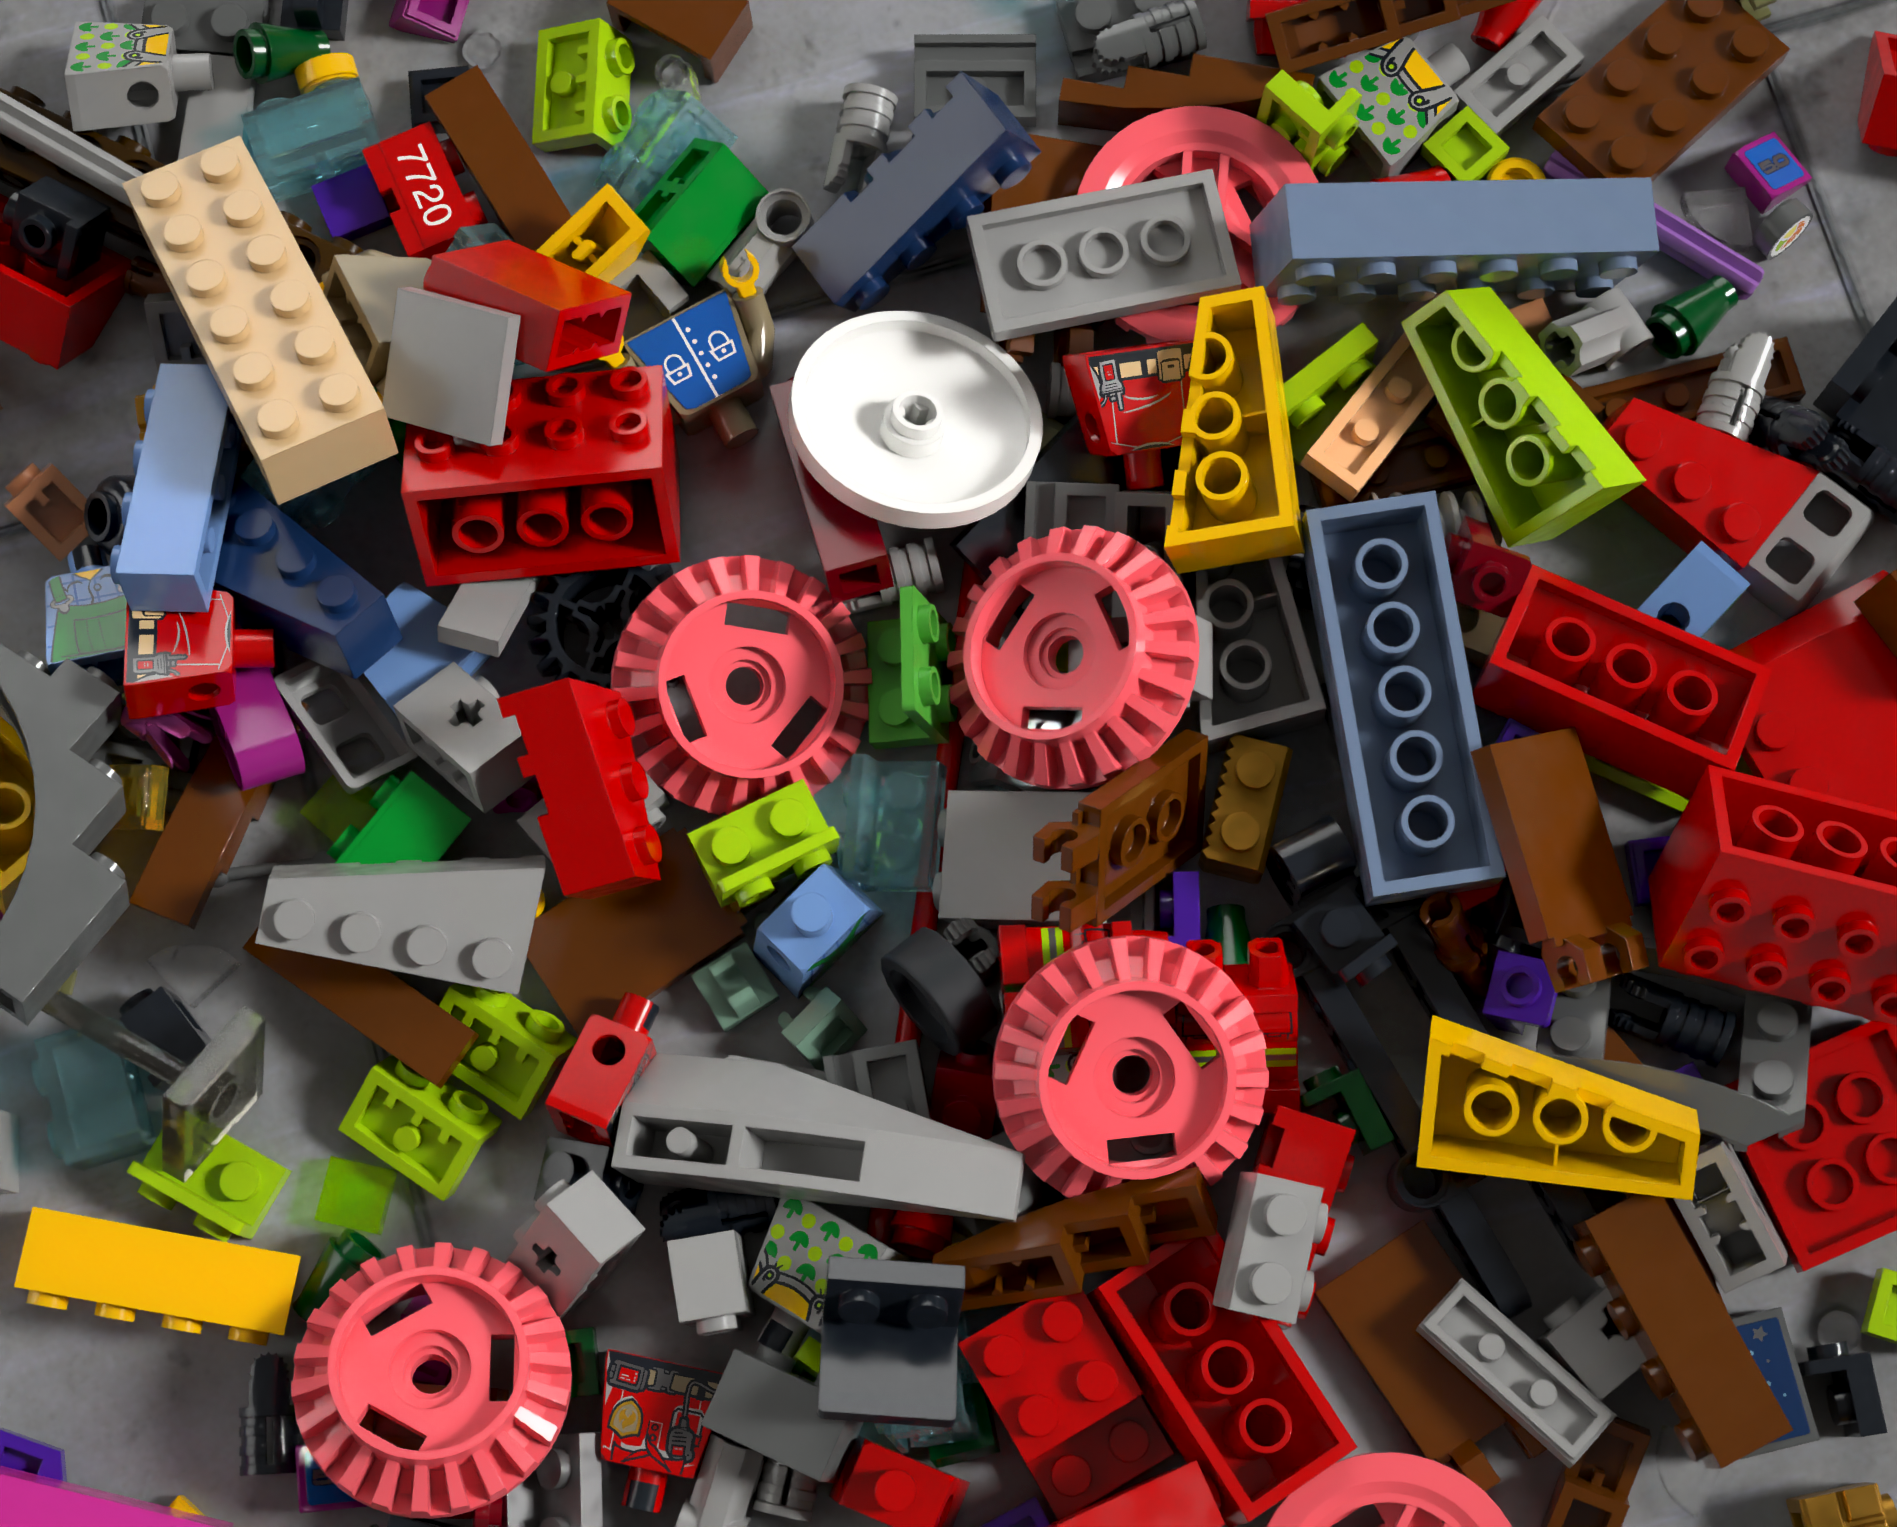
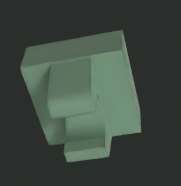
(735, 987)
(822, 1027)

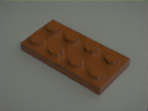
(1660, 89)

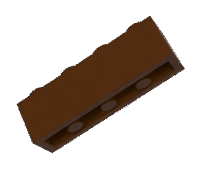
(1681, 1329)

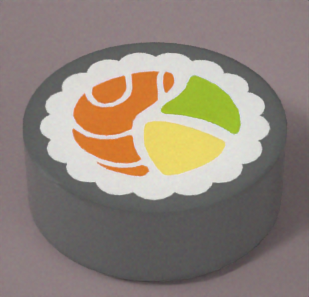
(1782, 228)

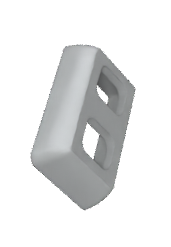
(1824, 550)
(366, 717)

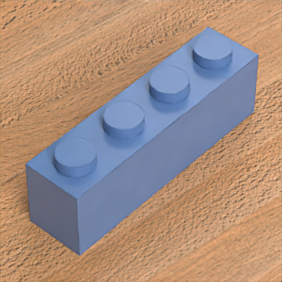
(179, 494)

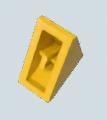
(599, 237)

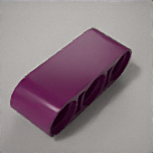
(257, 731)

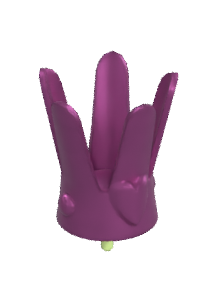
(177, 724)

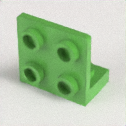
(910, 675)

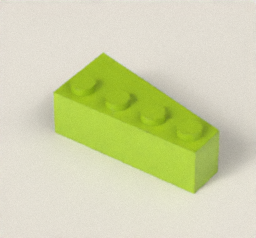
(1516, 418)

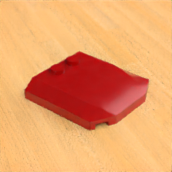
(1827, 703)

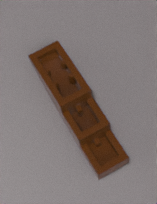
(1336, 28)
(1148, 91)
(498, 159)
(199, 839)
(378, 1007)
(1089, 1233)
(1599, 1483)

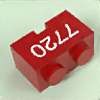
(421, 189)

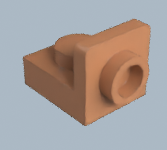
(48, 508)

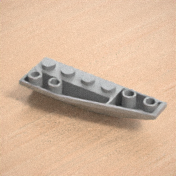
(804, 1139)

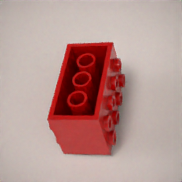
(571, 489)
(1781, 894)

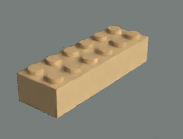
(261, 320)

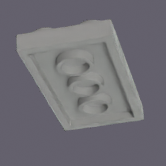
(1102, 254)

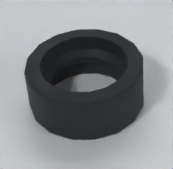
(939, 991)

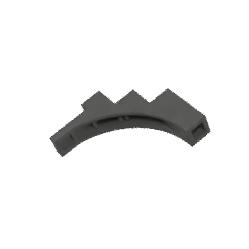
(64, 894)

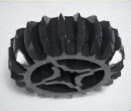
(567, 605)

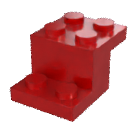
(1066, 1400)

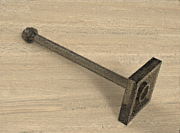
(202, 1096)

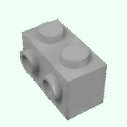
(1270, 1247)

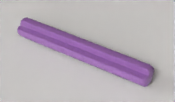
(1683, 240)

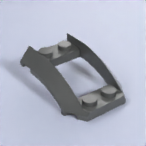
(1771, 1060)

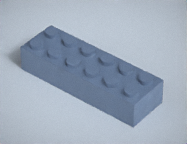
(1451, 237)
(1400, 698)

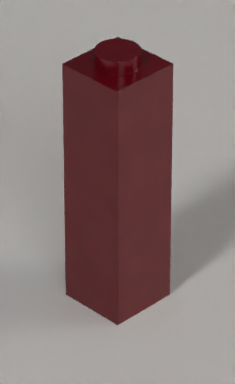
(845, 539)

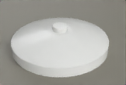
(915, 419)

